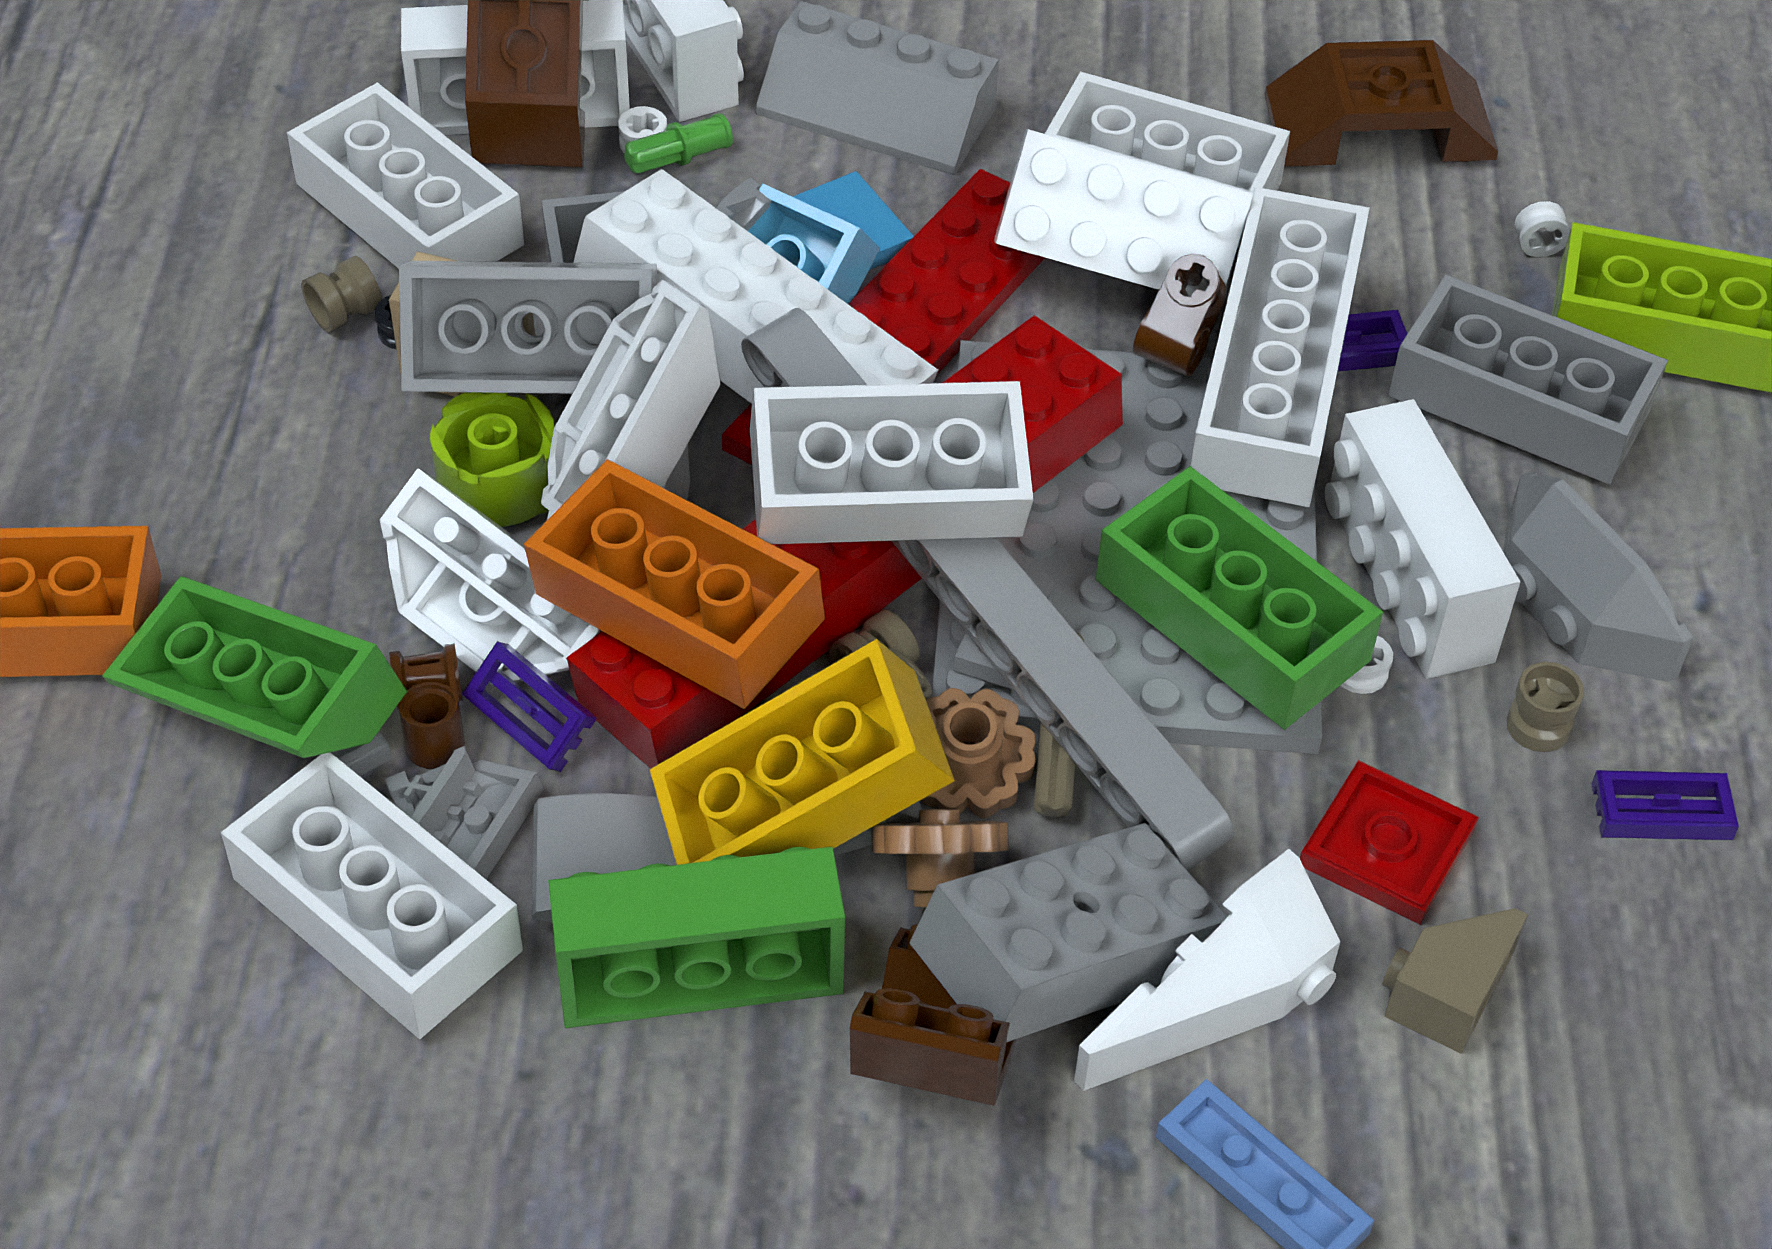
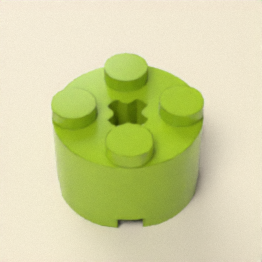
(494, 453)

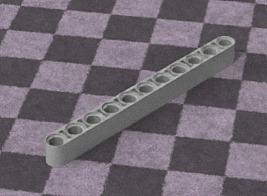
(1029, 641)

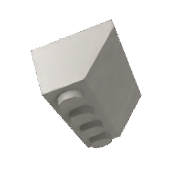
(878, 87)

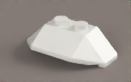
(637, 394)
(471, 581)

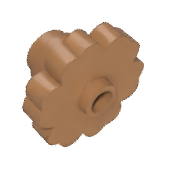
(983, 751)
(938, 847)

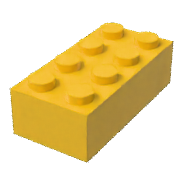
(806, 764)

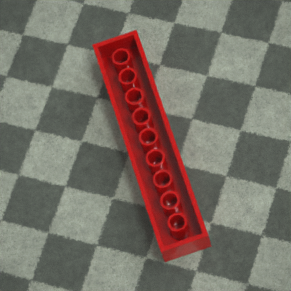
(655, 712)

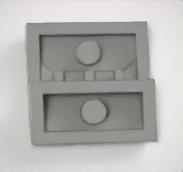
(595, 836)

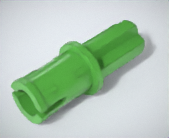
(678, 143)

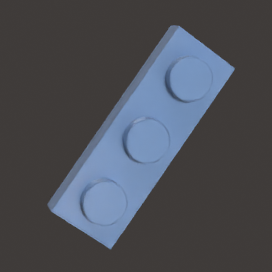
(1261, 1174)

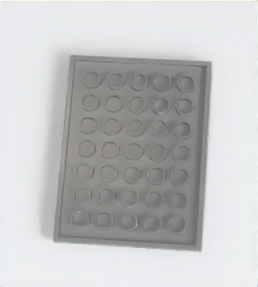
(1062, 559)

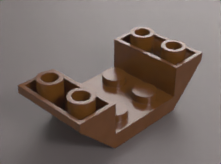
(525, 82)
(1379, 89)
(923, 1038)

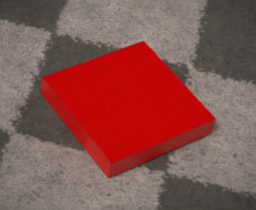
(1388, 841)

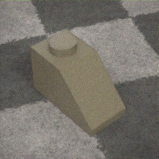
(1452, 975)

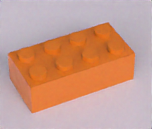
(676, 582)
(73, 597)

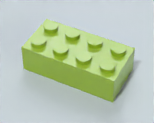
(1672, 299)

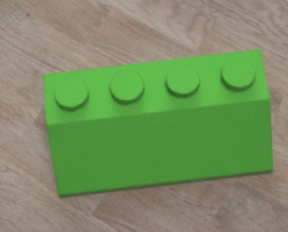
(258, 671)

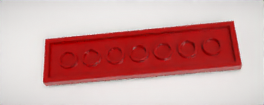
(936, 285)

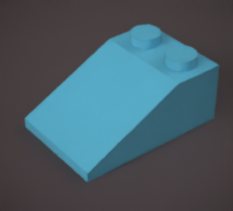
(816, 243)

